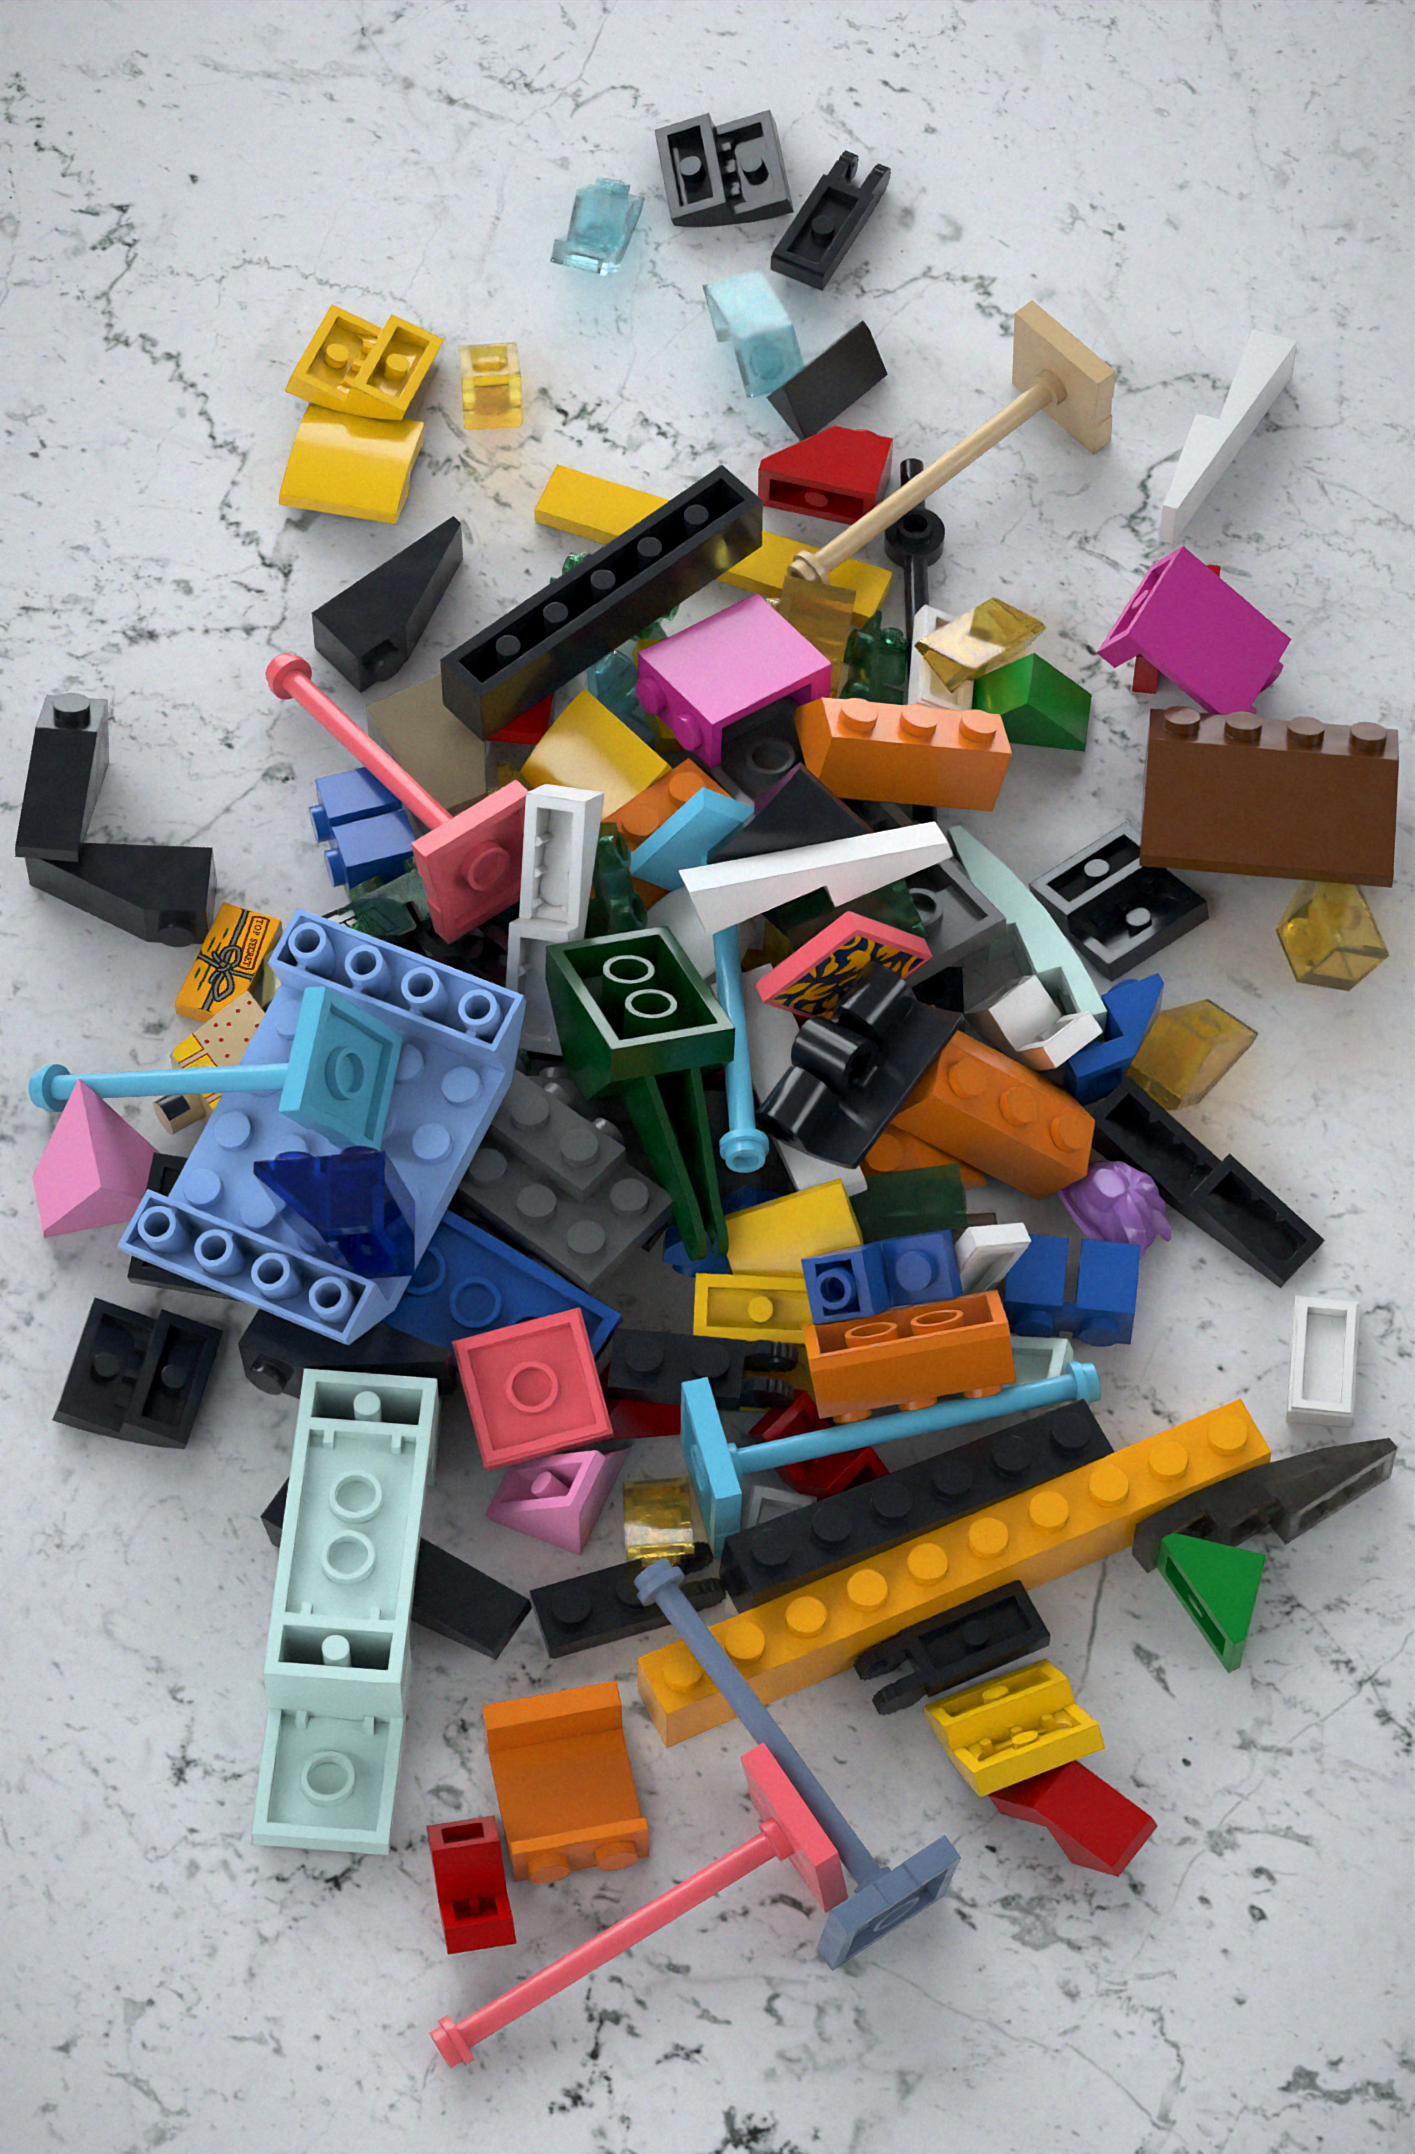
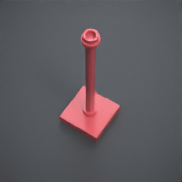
(466, 860)
(786, 1833)

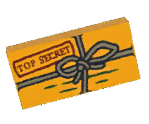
(227, 961)

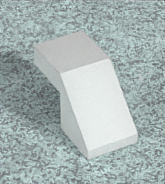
(1029, 1026)

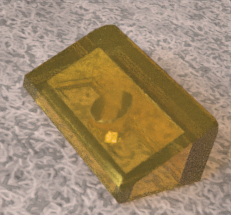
(978, 642)

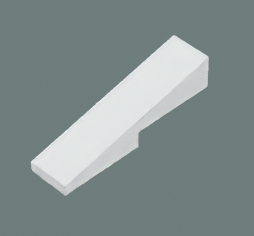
(1215, 442)
(845, 867)
(554, 897)
(770, 1045)

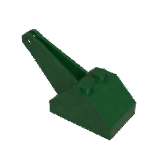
(641, 1021)

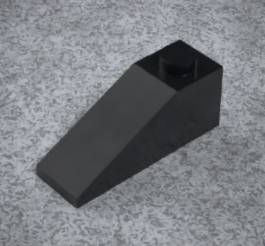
(382, 616)
(63, 777)
(142, 889)
(279, 1350)

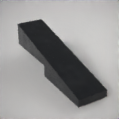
(1209, 1192)
(447, 1593)

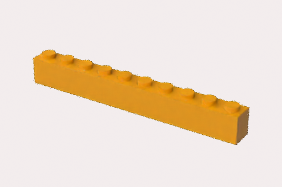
(1020, 1538)

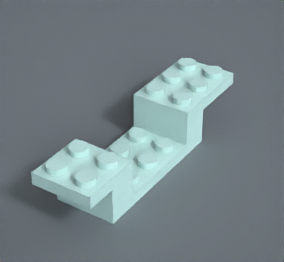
(344, 1611)

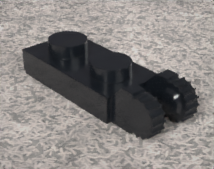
(829, 223)
(655, 1364)
(606, 1606)
(956, 1646)

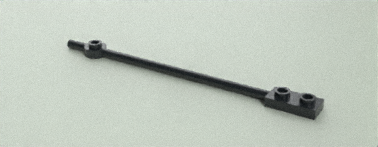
(915, 555)

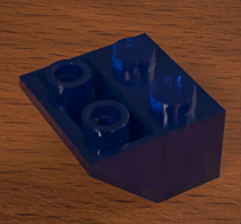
(346, 1208)

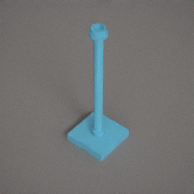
(684, 845)
(333, 1082)
(719, 1467)

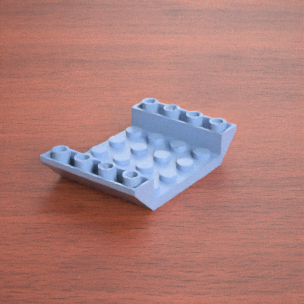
(443, 1098)

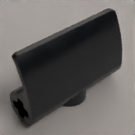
(856, 1068)

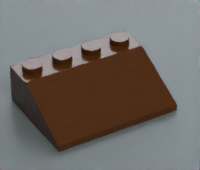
(1270, 797)

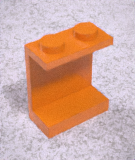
(564, 1783)

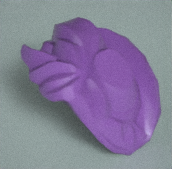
(1117, 1205)

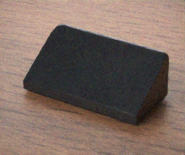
(829, 382)

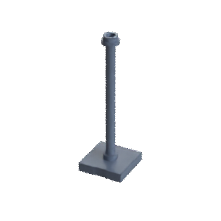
(882, 1896)

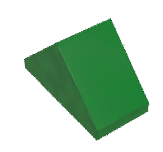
(1035, 704)
(1215, 1588)

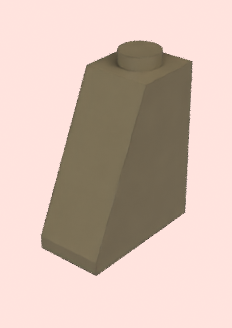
(431, 746)

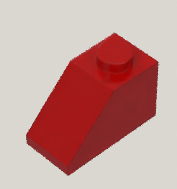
(828, 475)

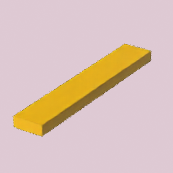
(607, 509)

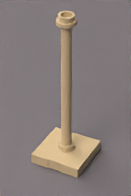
(1052, 374)

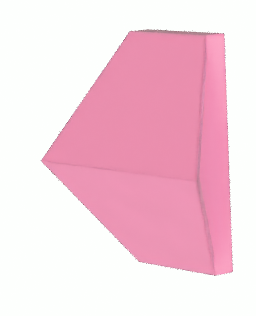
(91, 1167)
(558, 1495)

